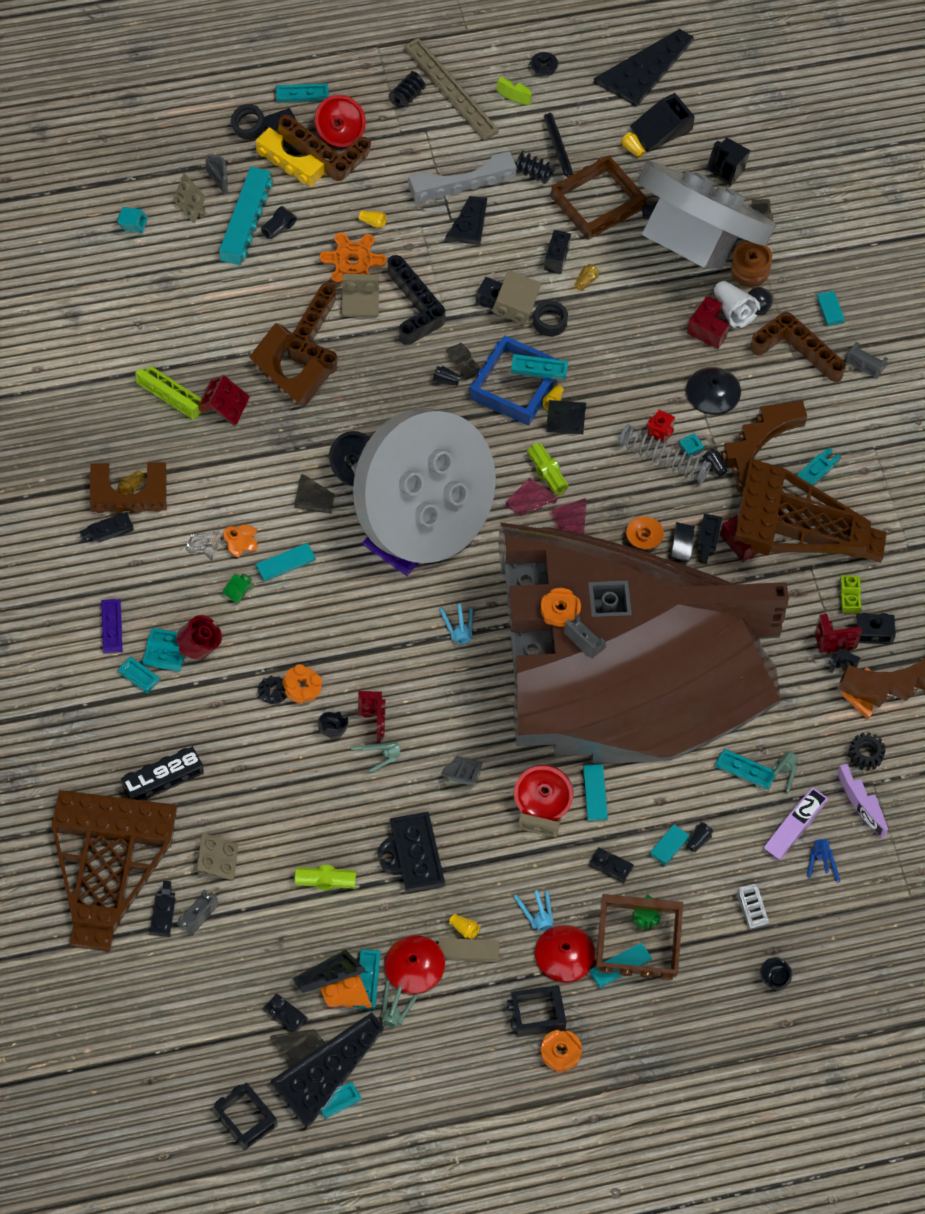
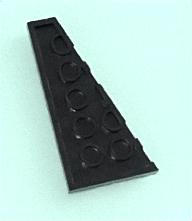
(642, 71)
(315, 1078)

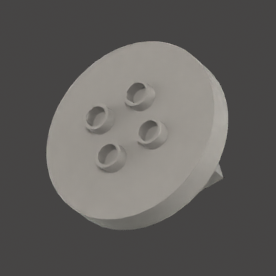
(698, 218)
(424, 485)

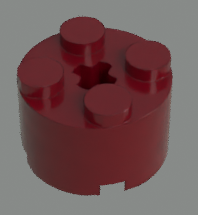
(198, 637)

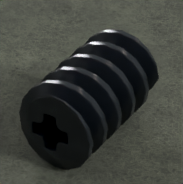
(407, 90)
(533, 168)

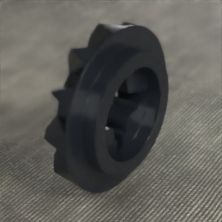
(544, 57)
(264, 690)

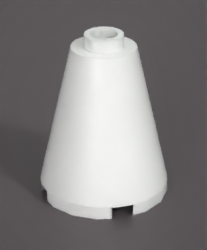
(736, 304)

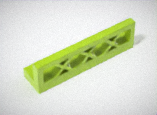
(168, 394)

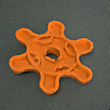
(349, 249)

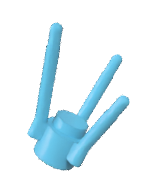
(461, 633)
(542, 920)

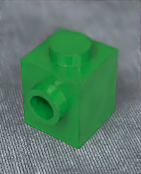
(646, 919)

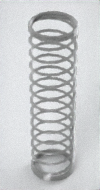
(702, 473)

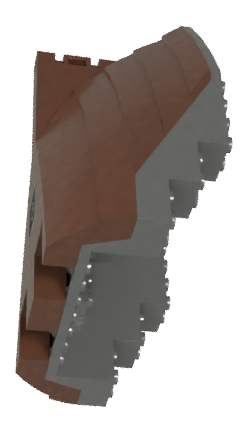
(676, 658)

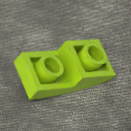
(516, 93)
(850, 594)

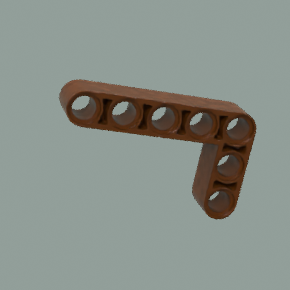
(322, 150)
(788, 327)
(302, 346)

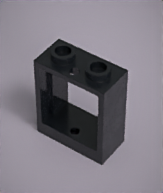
(542, 1027)
(255, 1133)

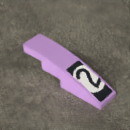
(865, 805)
(796, 823)

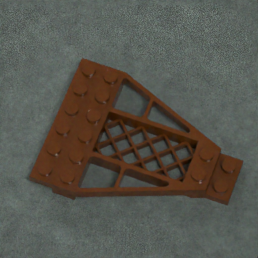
(765, 500)
(115, 820)

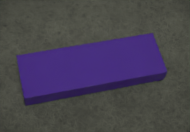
(402, 565)
(112, 626)

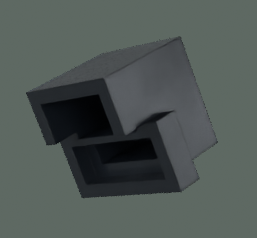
(728, 160)

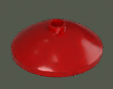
(346, 113)
(538, 803)
(563, 964)
(418, 975)

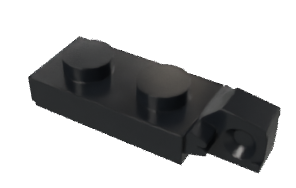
(107, 528)
(708, 536)
(163, 911)

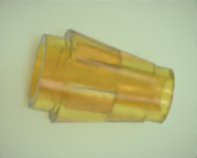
(587, 276)
(129, 484)

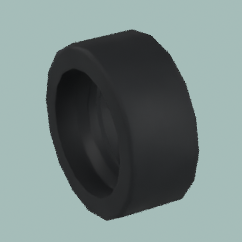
(242, 111)
(553, 307)

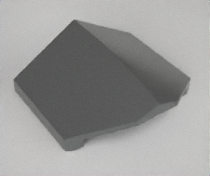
(217, 170)
(463, 771)

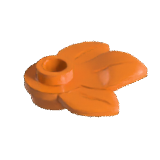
(242, 541)

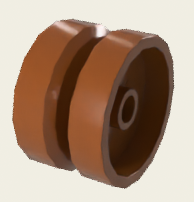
(751, 263)

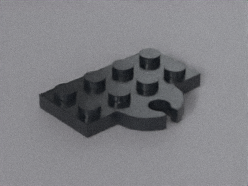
(413, 852)

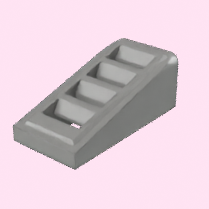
(755, 896)

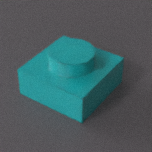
(691, 445)

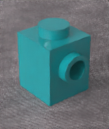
(132, 219)

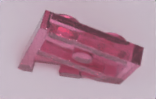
(530, 497)
(571, 516)

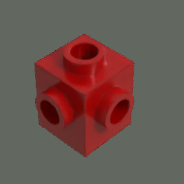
(661, 426)

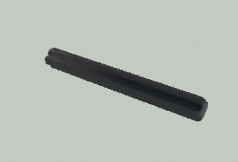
(558, 144)

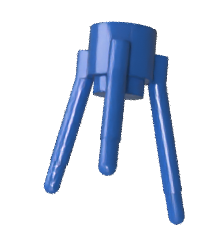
(823, 851)

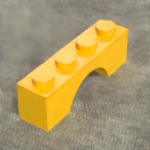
(305, 169)

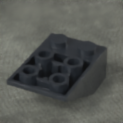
(663, 122)

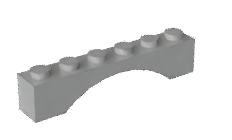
(430, 186)

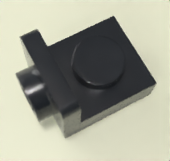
(843, 659)

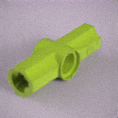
(547, 468)
(325, 877)

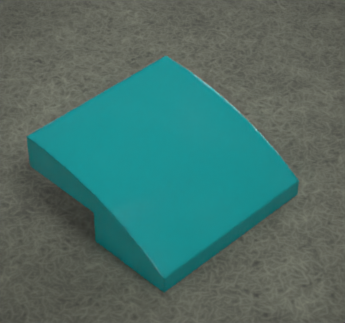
(163, 650)

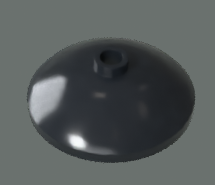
(713, 398)
(345, 447)

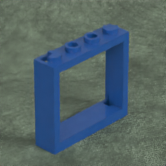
(502, 405)

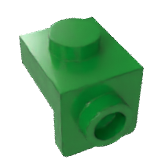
(238, 587)

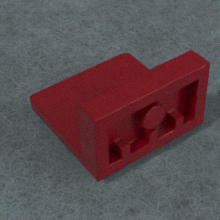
(224, 398)
(831, 640)
(371, 704)

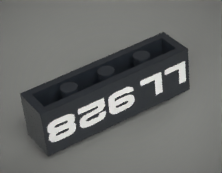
(162, 775)

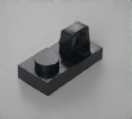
(611, 865)
(285, 1013)

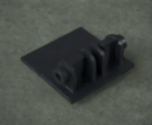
(566, 417)

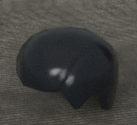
(764, 297)
(332, 724)
(776, 973)

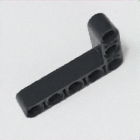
(431, 310)

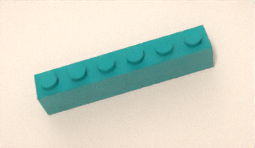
(245, 216)

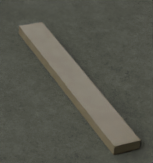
(451, 89)

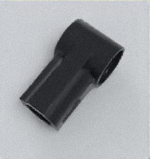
(281, 219)

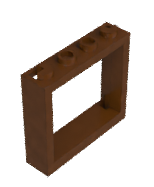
(612, 217)
(640, 904)

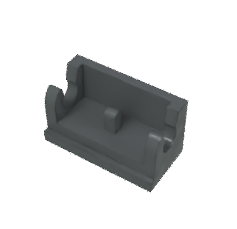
(865, 361)
(583, 637)
(198, 913)

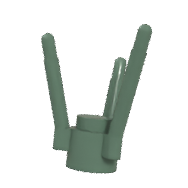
(390, 750)
(786, 764)
(391, 1016)

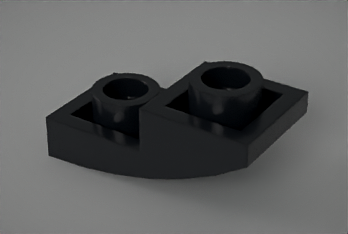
(682, 542)

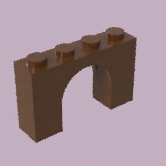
(268, 358)
(150, 498)

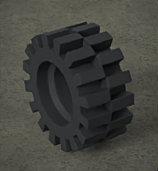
(865, 761)

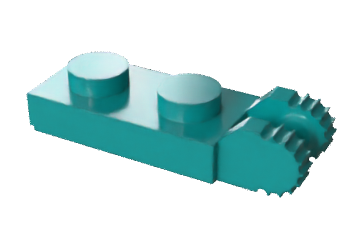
(819, 467)

